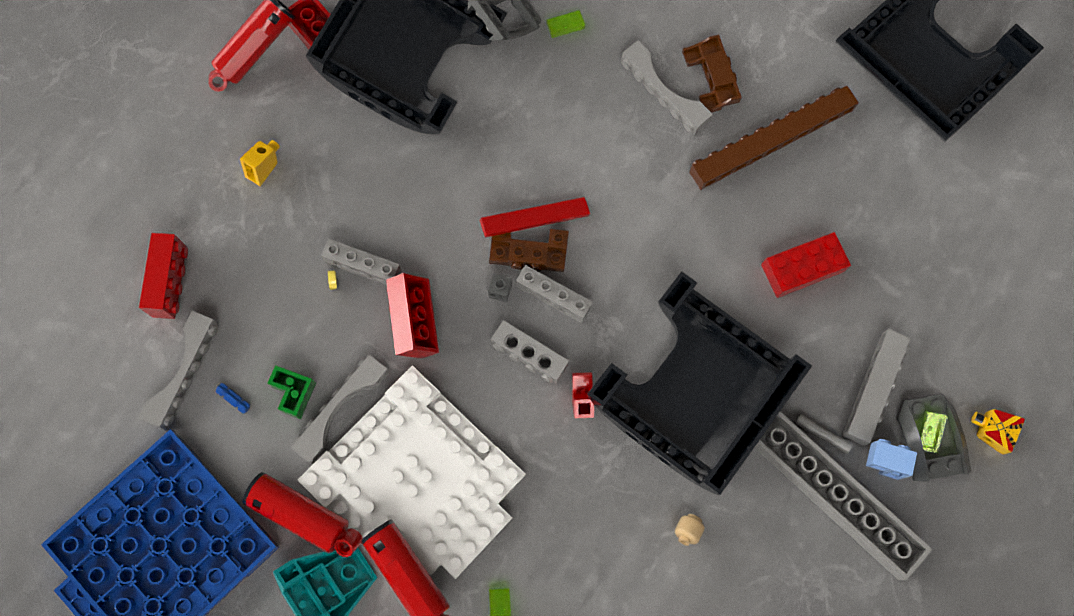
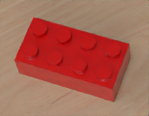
(309, 20)
(805, 264)
(163, 276)
(412, 316)

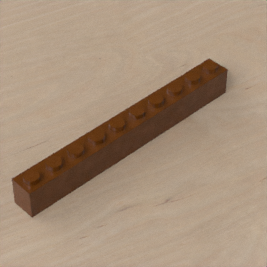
(773, 137)

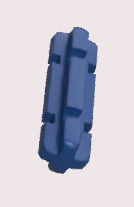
(233, 398)

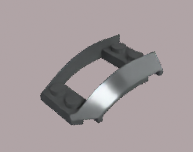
(496, 27)
(940, 465)

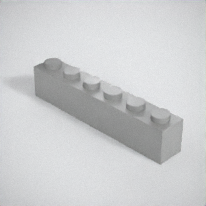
(876, 387)

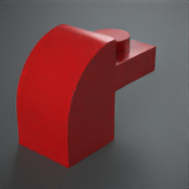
(581, 385)

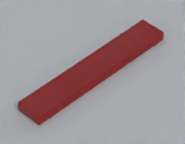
(534, 217)

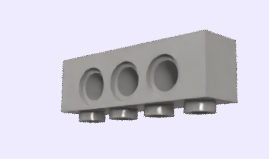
(359, 262)
(553, 294)
(508, 332)

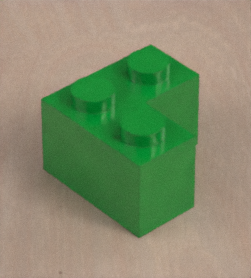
(296, 388)

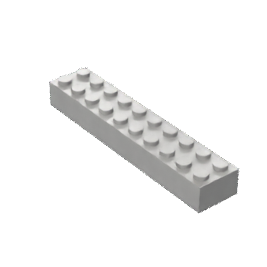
(842, 498)

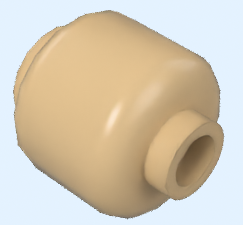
(689, 529)

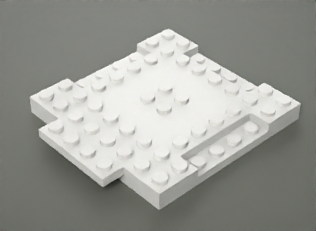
(424, 470)

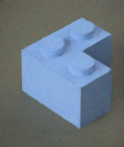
(891, 460)

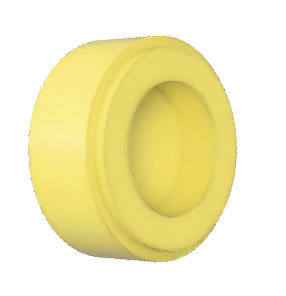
(332, 280)

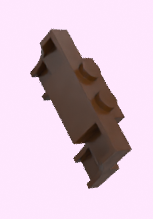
(717, 71)
(536, 255)

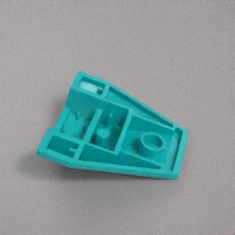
(325, 583)

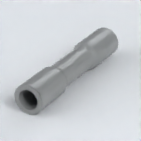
(835, 440)

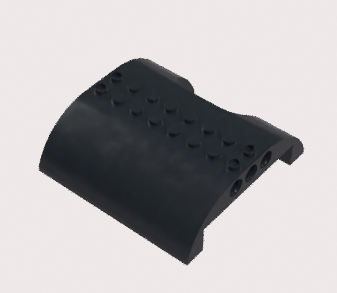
(390, 49)
(929, 68)
(707, 396)

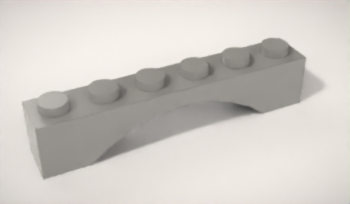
(690, 113)
(161, 408)
(314, 439)

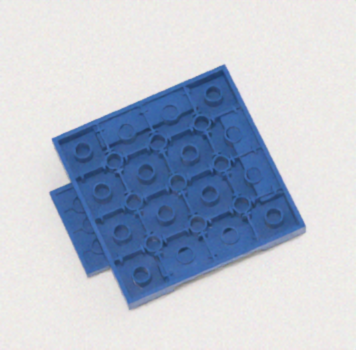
(157, 540)

